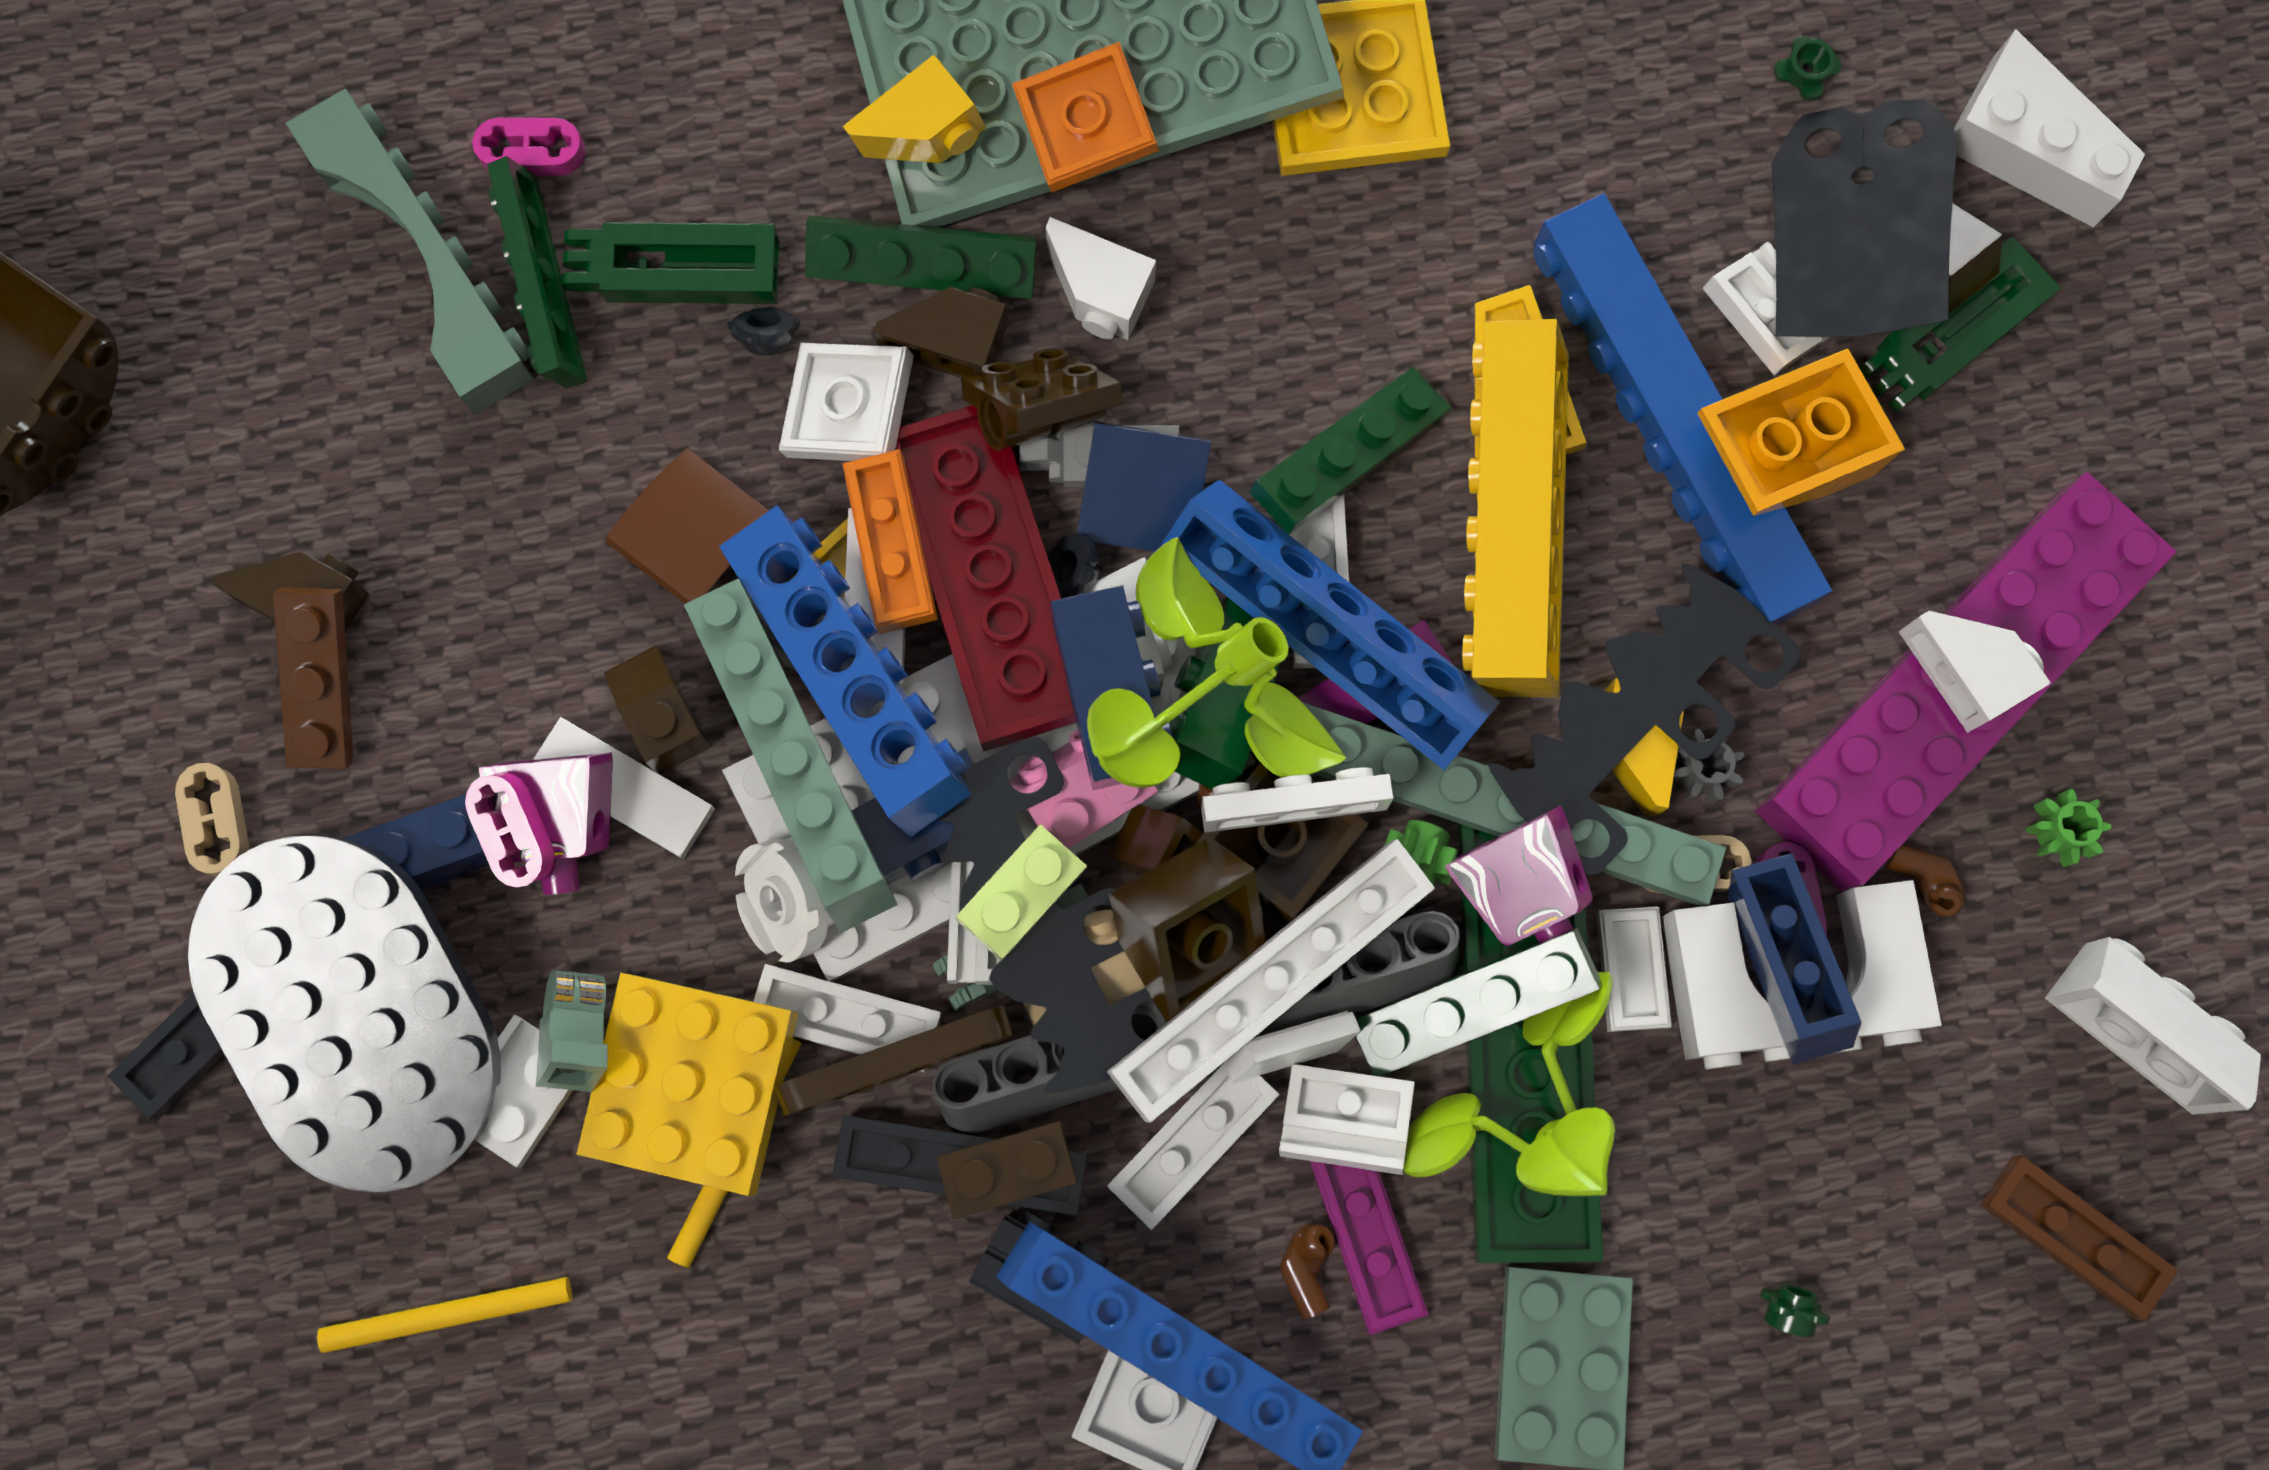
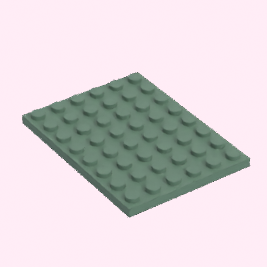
(1194, 64)

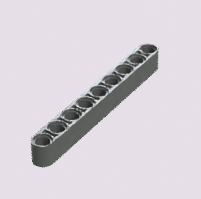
(1349, 990)

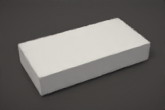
(1635, 958)
(1292, 1046)

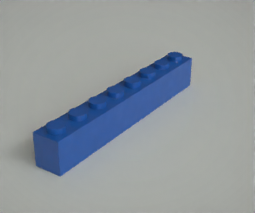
(1661, 391)

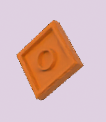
(1085, 117)

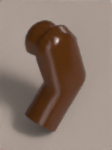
(1933, 876)
(1302, 1265)

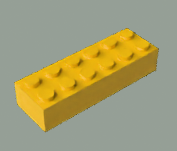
(1519, 509)

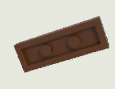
(313, 677)
(2079, 1238)

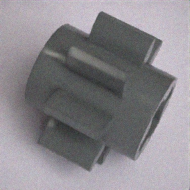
(1722, 765)

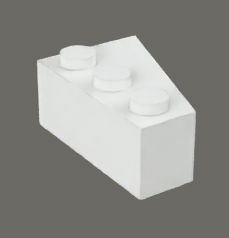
(2045, 135)

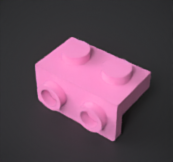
(1076, 808)

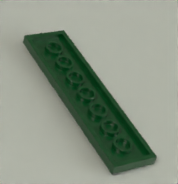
(1520, 1095)

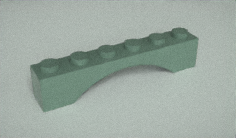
(466, 338)
(790, 757)

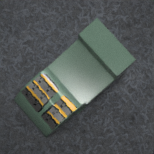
(572, 1032)

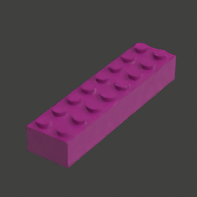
(1903, 742)

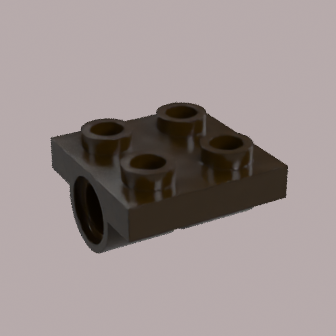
(1038, 397)

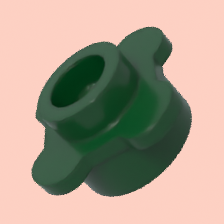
(1818, 56)
(1794, 1310)

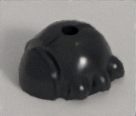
(764, 330)
(1074, 565)

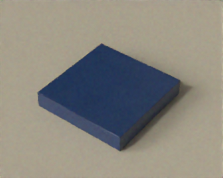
(1139, 484)

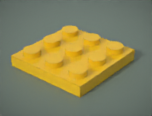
(1389, 88)
(688, 1084)

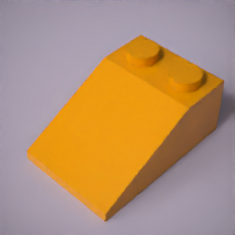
(1802, 434)

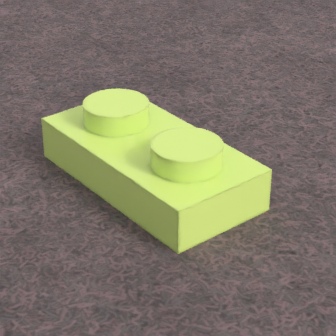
(1020, 892)

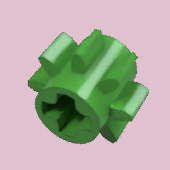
(2076, 814)
(1428, 848)

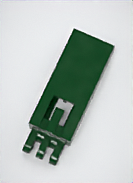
(700, 266)
(1967, 333)

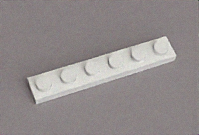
(1270, 981)

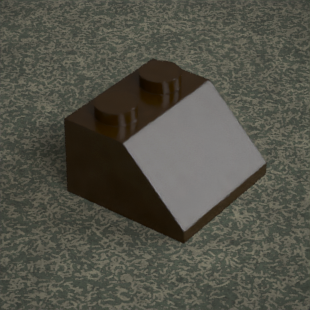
(1290, 857)
(1188, 923)

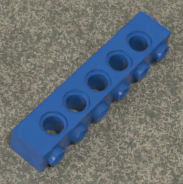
(1332, 624)
(908, 792)
(1176, 1352)

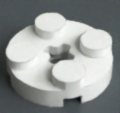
(780, 901)

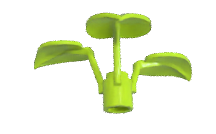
(1183, 604)
(1567, 1152)

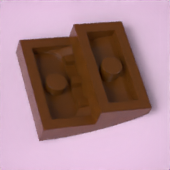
(681, 523)

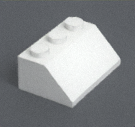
(2158, 1028)

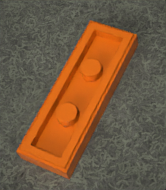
(889, 541)

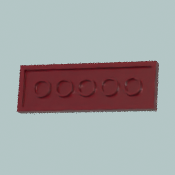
(987, 577)

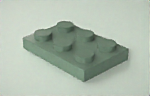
(1563, 1369)

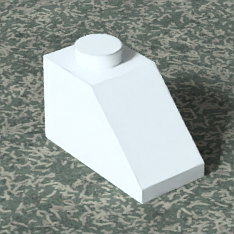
(1100, 279)
(1975, 665)

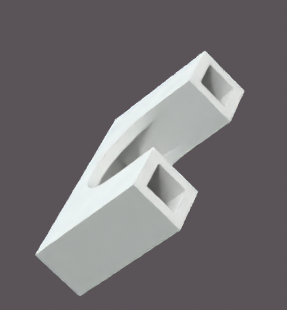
(1727, 1016)

